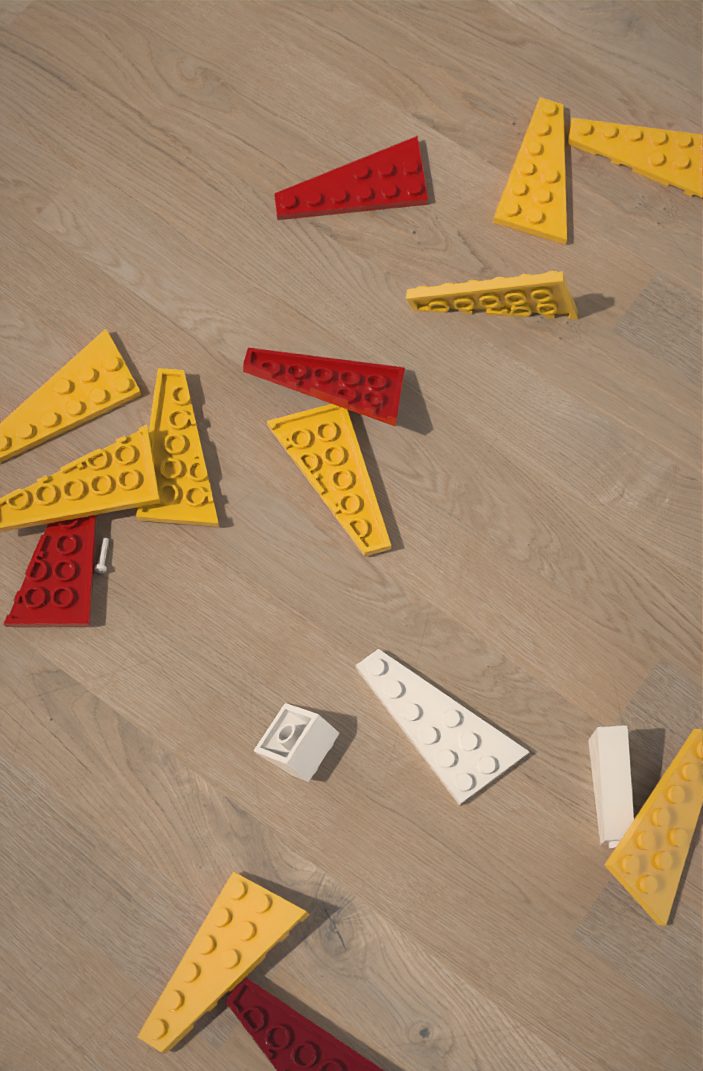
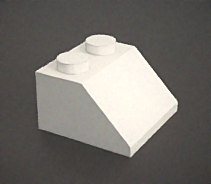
(297, 741)

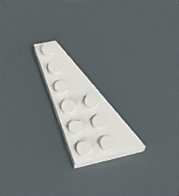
(450, 738)

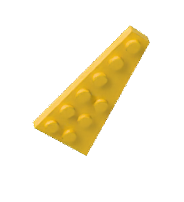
(536, 187)
(501, 296)
(76, 394)
(658, 840)

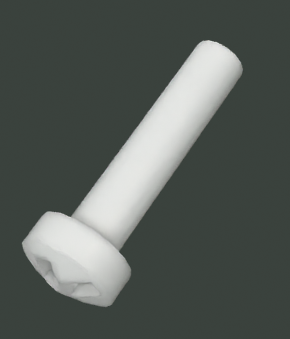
(100, 568)

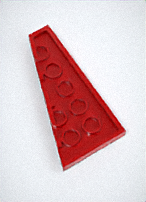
(372, 183)
(353, 385)
(58, 578)

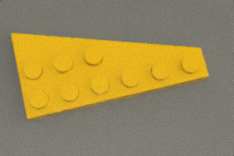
(653, 153)
(177, 457)
(331, 460)
(92, 485)
(226, 949)

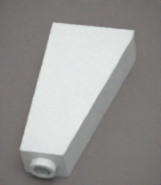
(611, 782)

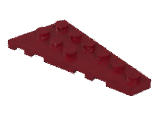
(288, 1037)

